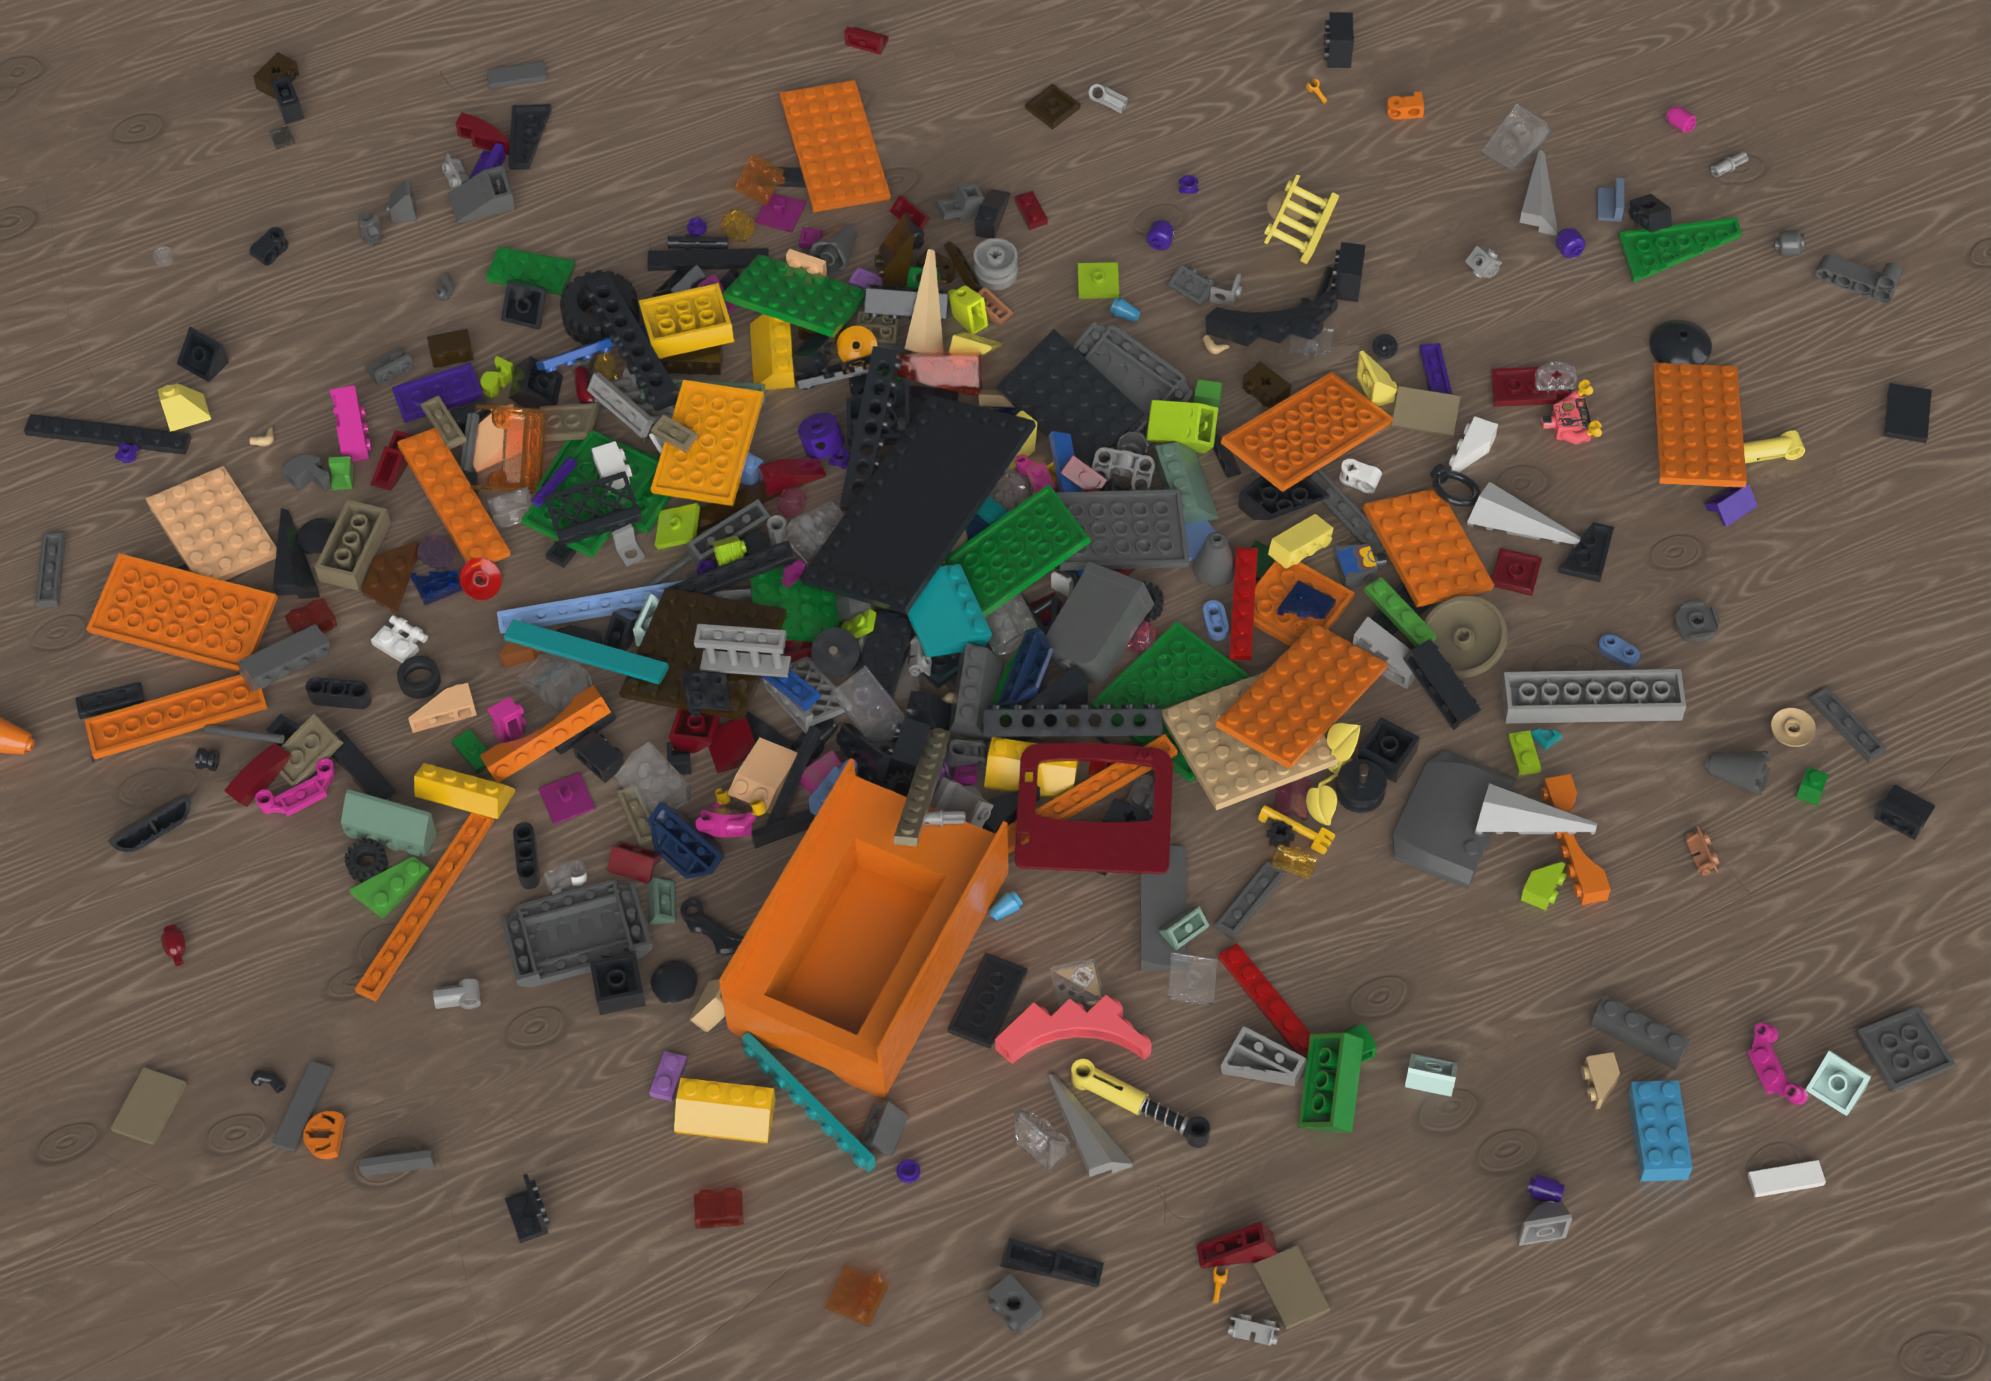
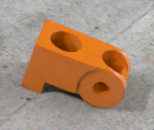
(1406, 107)

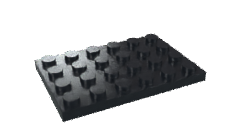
(1069, 397)

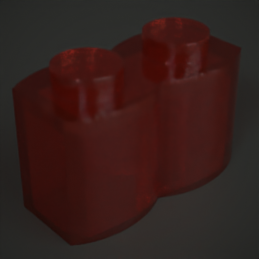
(316, 613)
(718, 1209)

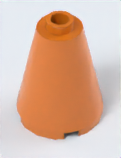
(14, 739)

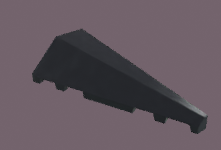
(292, 569)

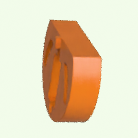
(325, 1147)

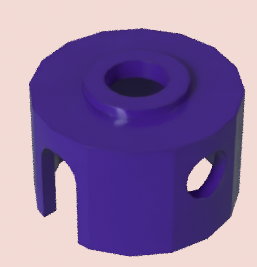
(828, 432)

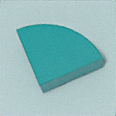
(1545, 738)

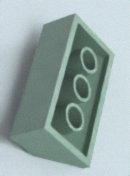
(1181, 470)
(388, 823)

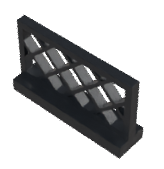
(599, 525)

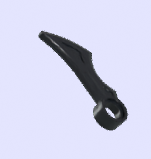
(723, 939)

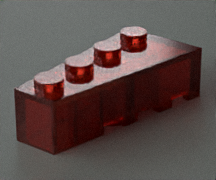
(945, 370)

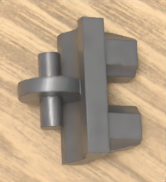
(369, 228)

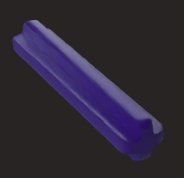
(554, 481)

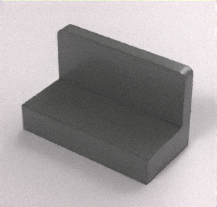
(883, 1127)

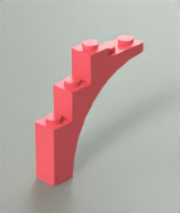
(1071, 1020)

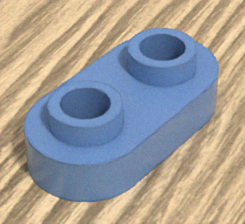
(1217, 621)
(1618, 650)

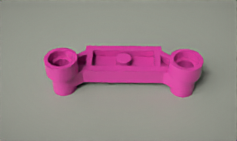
(1036, 473)
(300, 795)
(1769, 1067)

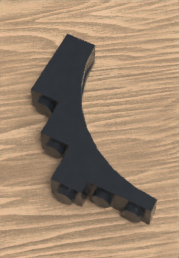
(1275, 326)

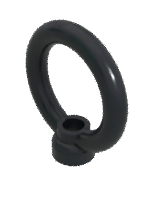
(1441, 475)

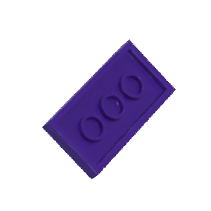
(453, 386)

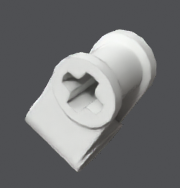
(1361, 477)

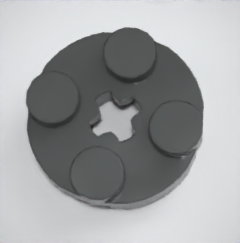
(1696, 632)

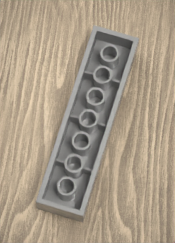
(1593, 696)

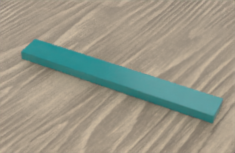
(586, 651)

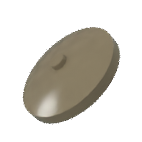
(1469, 634)

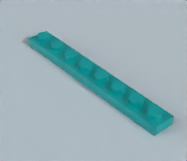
(813, 1108)

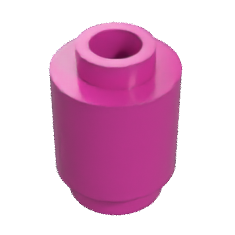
(1681, 119)

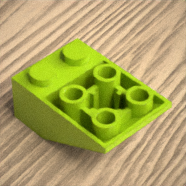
(1182, 423)

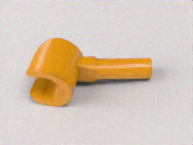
(1316, 89)
(1219, 1281)

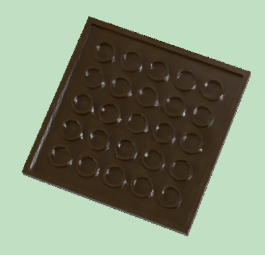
(672, 641)

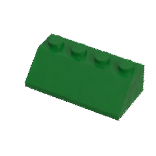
(1331, 1082)

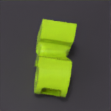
(493, 381)

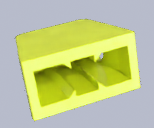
(968, 309)

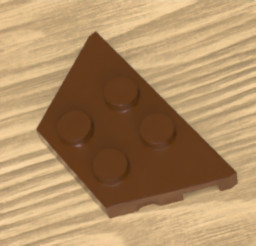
(390, 576)

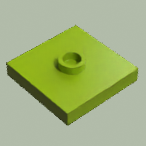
(1098, 280)
(677, 526)

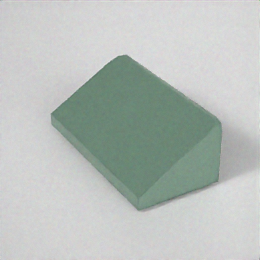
(661, 901)
(1184, 927)

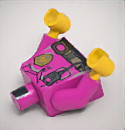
(728, 821)

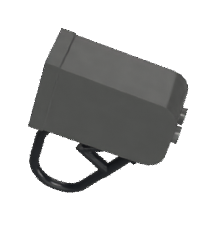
(1094, 620)

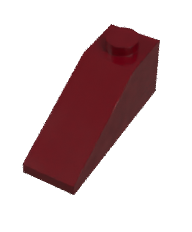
(789, 473)
(1238, 1247)

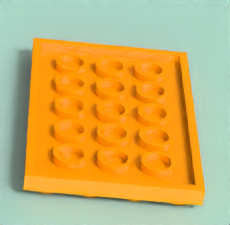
(715, 462)

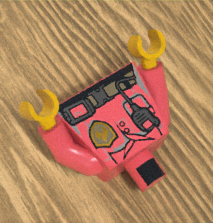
(1572, 417)

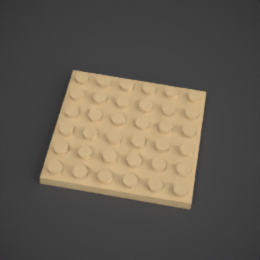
(1222, 763)

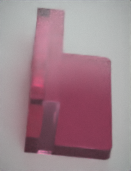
(1292, 798)

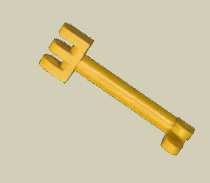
(1320, 839)

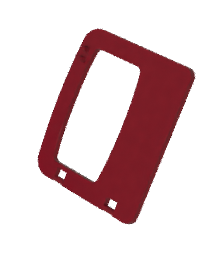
(1094, 846)

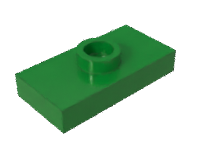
(470, 749)

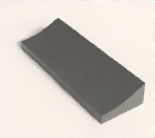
(1160, 902)

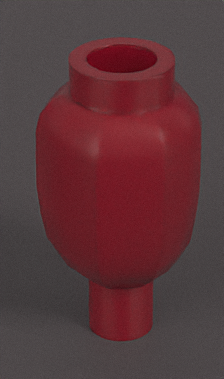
(173, 943)

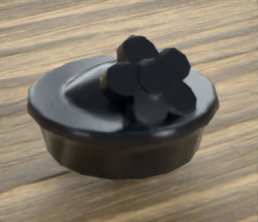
(1385, 346)

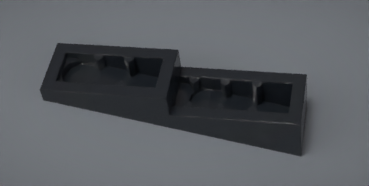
(361, 769)
(1057, 1264)

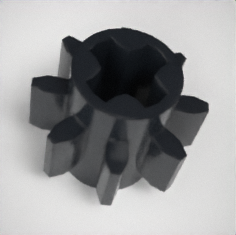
(1280, 835)

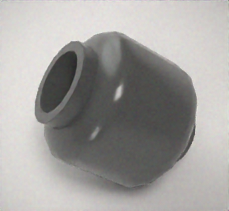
(1790, 243)

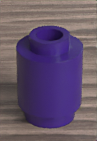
(1545, 1189)

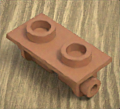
(1700, 843)

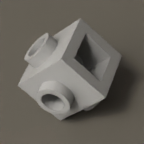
(1484, 262)

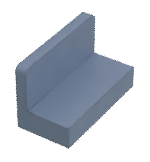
(1611, 202)

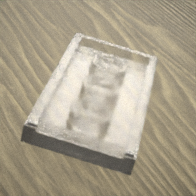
(869, 708)

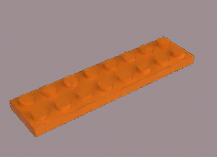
(452, 497)
(172, 715)

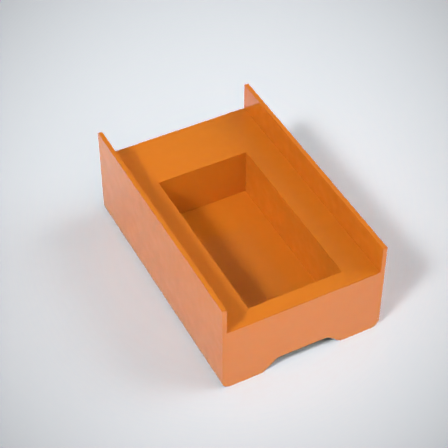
(861, 935)

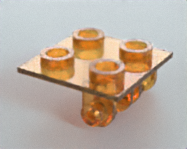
(759, 179)
(857, 1295)

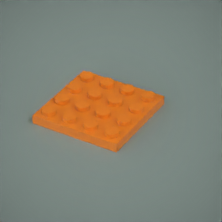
(1275, 587)

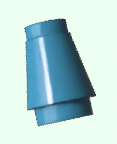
(1124, 310)
(1006, 905)

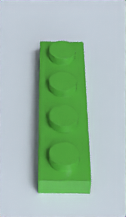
(1399, 612)

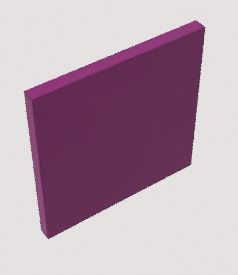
(781, 213)
(566, 798)

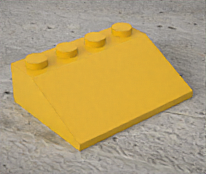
(686, 321)

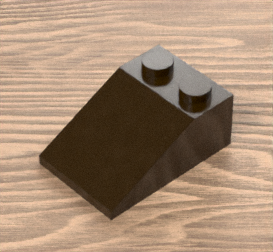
(896, 253)

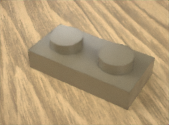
(674, 433)

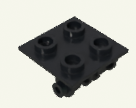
(705, 692)

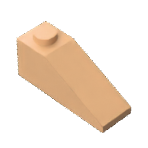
(447, 707)

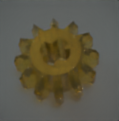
(737, 225)

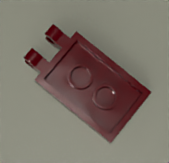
(1518, 388)

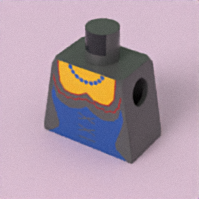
(1357, 564)

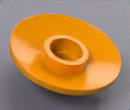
(855, 334)

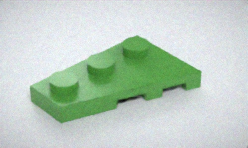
(390, 887)

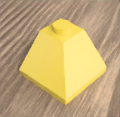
(972, 343)
(1375, 381)
(183, 406)

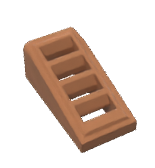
(991, 299)

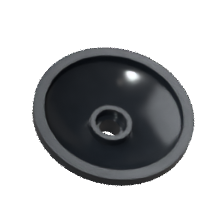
(1680, 343)

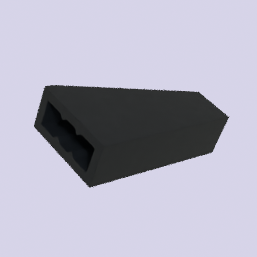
(1068, 690)

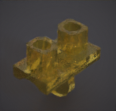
(606, 366)
(1295, 861)

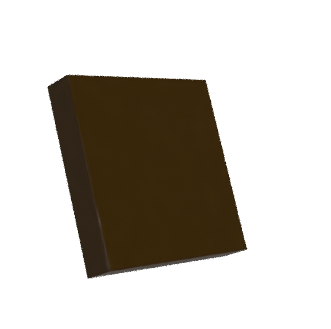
(1052, 106)

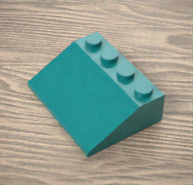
(948, 614)

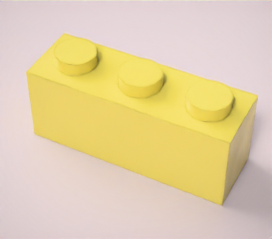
(1300, 541)

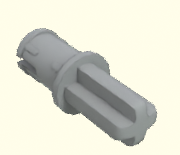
(1728, 164)
(945, 817)

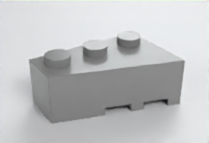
(1262, 1060)

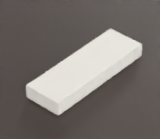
(1786, 1178)

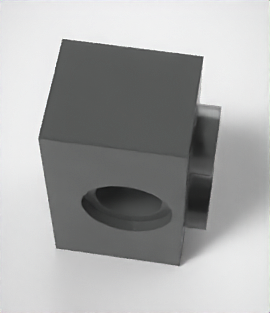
(1009, 1292)

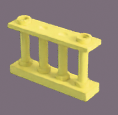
(1313, 233)

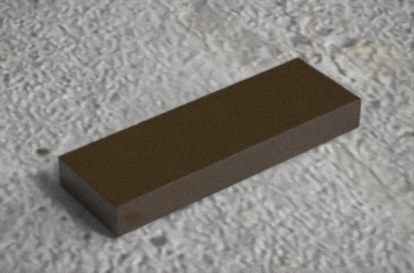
(962, 266)

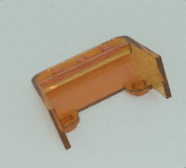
(521, 449)

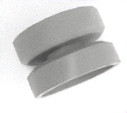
(996, 264)

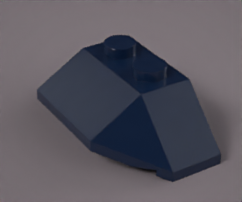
(1028, 669)
(682, 844)

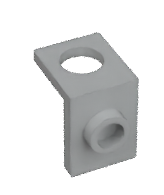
(1229, 295)
(625, 540)

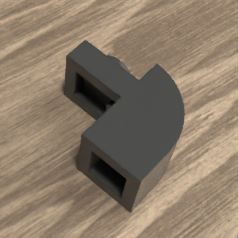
(963, 206)
(303, 470)

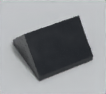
(202, 355)

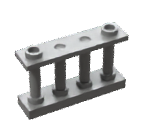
(622, 404)
(742, 639)

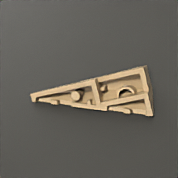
(925, 325)

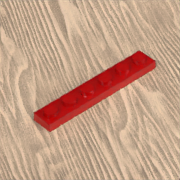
(1243, 604)
(1266, 999)

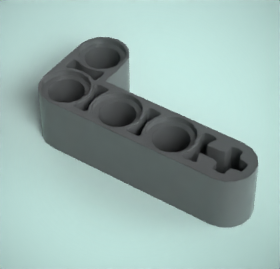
(1859, 278)

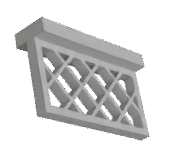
(806, 718)

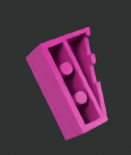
(350, 423)

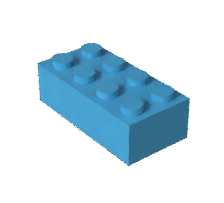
(1659, 1131)

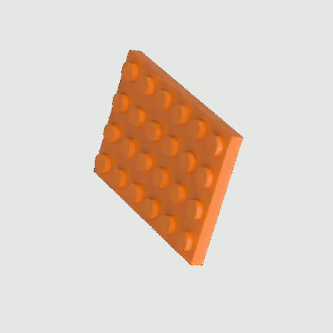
(1428, 547)

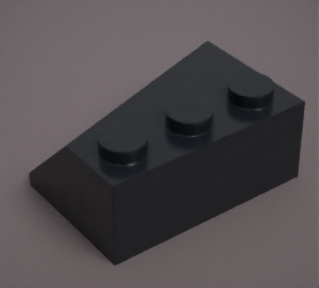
(1265, 501)

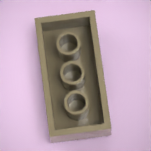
(352, 545)

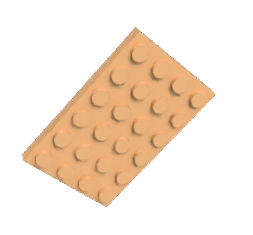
(212, 526)

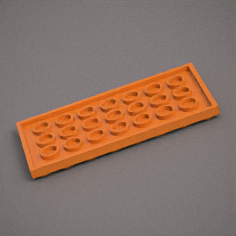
(834, 146)
(1698, 425)
(1306, 431)
(181, 613)
(1301, 695)

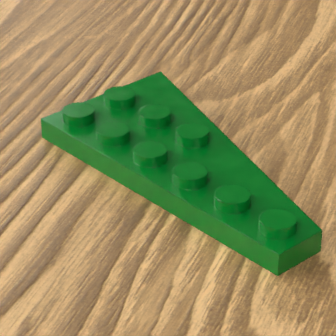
(1657, 251)

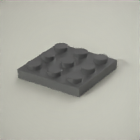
(1905, 1049)

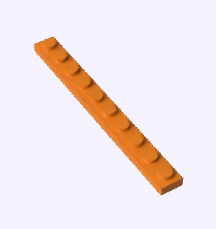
(1092, 790)
(423, 906)

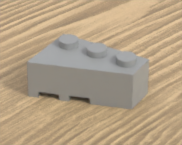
(1386, 647)

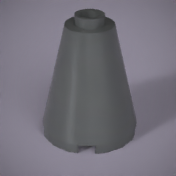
(835, 248)
(1215, 561)
(1741, 769)

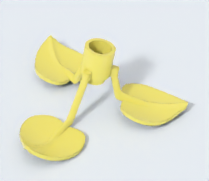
(1323, 800)

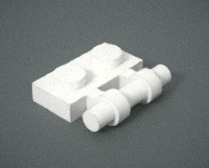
(396, 645)

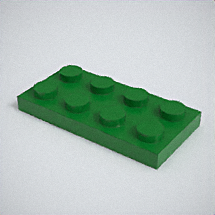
(543, 270)

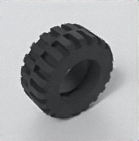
(573, 304)

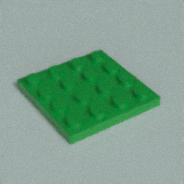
(807, 607)

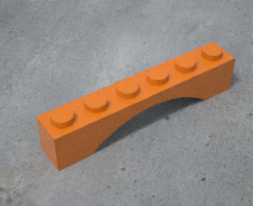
(512, 756)
(1588, 878)

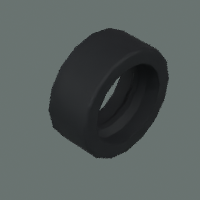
(416, 663)

